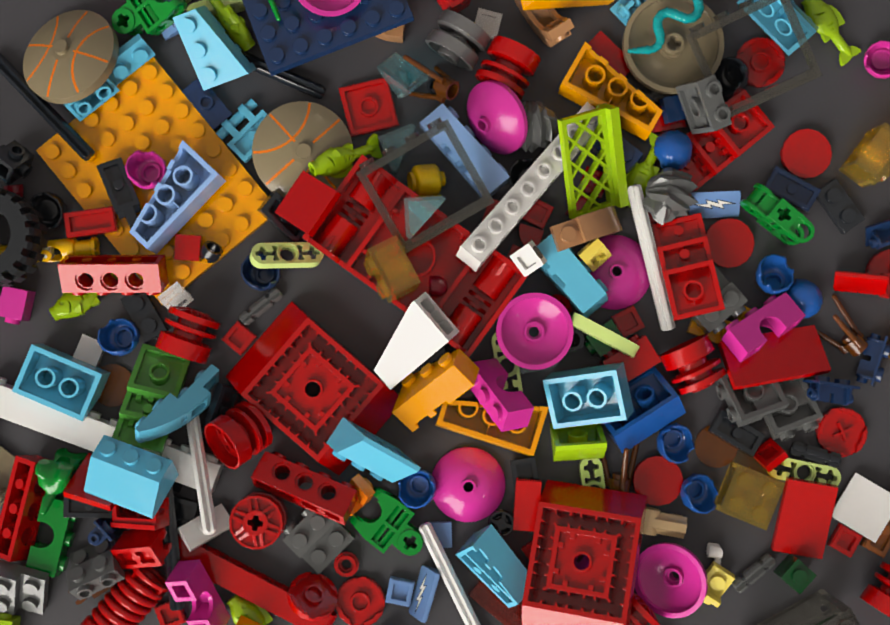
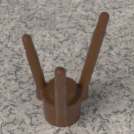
(444, 86)
(853, 339)
(621, 480)

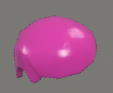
(878, 59)
(145, 169)

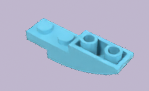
(130, 58)
(174, 412)

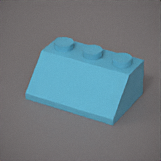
(777, 27)
(60, 381)
(370, 452)
(129, 476)

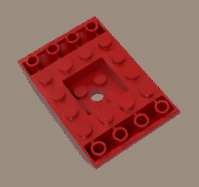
(300, 352)
(590, 523)

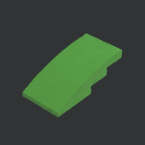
(152, 378)

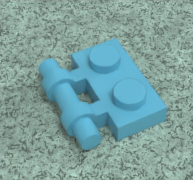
(242, 140)

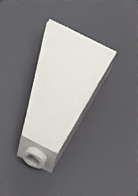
(415, 340)

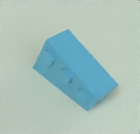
(210, 48)
(572, 278)
(495, 565)

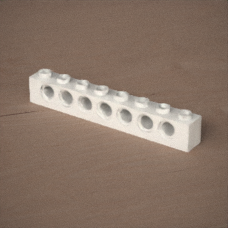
(520, 198)

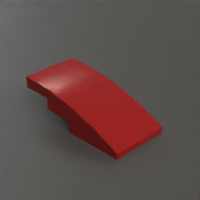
(719, 148)
(688, 267)

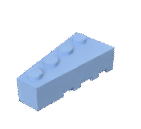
(490, 171)
(176, 198)

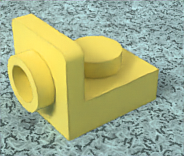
(594, 254)
(718, 582)

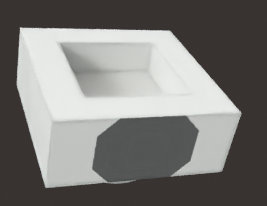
(528, 258)

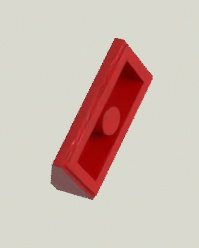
(860, 282)

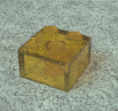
(870, 158)
(391, 269)
(749, 495)

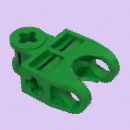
(147, 16)
(773, 211)
(373, 529)

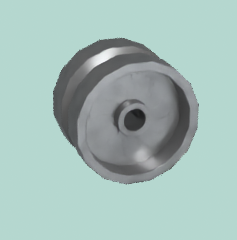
(458, 39)

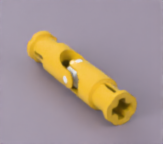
(67, 247)

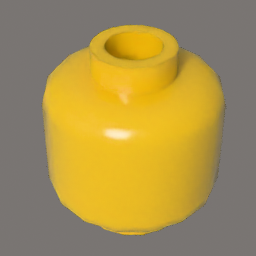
(426, 179)

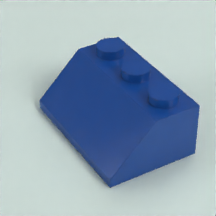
(654, 407)

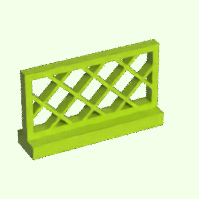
(609, 157)

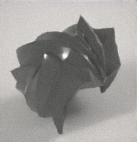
(541, 125)
(669, 195)

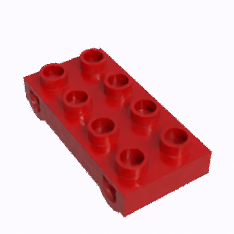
(472, 297)

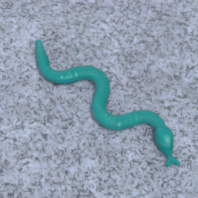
(658, 25)

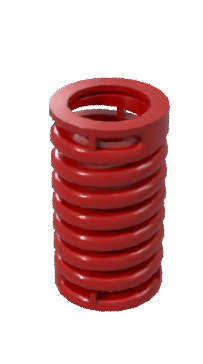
(129, 598)

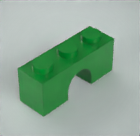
(52, 557)

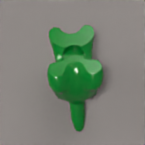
(56, 474)

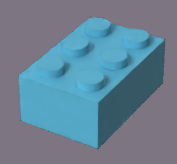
(588, 395)

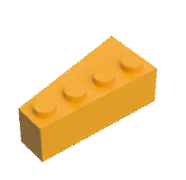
(597, 83)

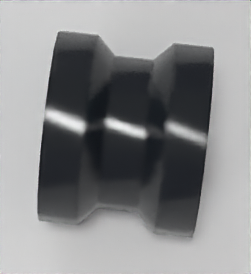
(504, 524)

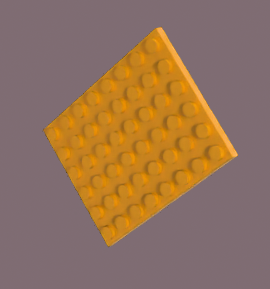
(156, 117)

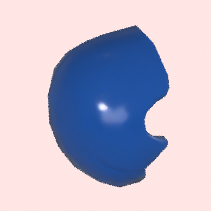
(673, 149)
(774, 274)
(806, 296)
(118, 337)
(675, 443)
(417, 489)
(699, 493)

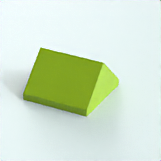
(578, 442)

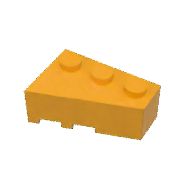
(433, 386)

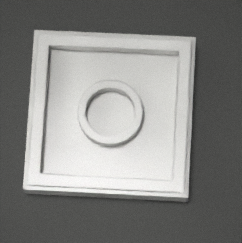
(863, 507)

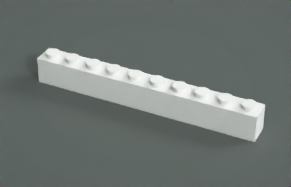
(90, 432)

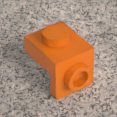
(364, 492)

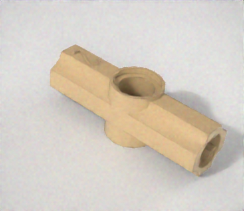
(664, 523)

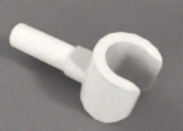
(714, 551)

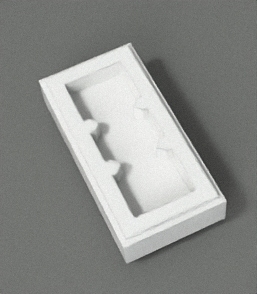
(193, 534)

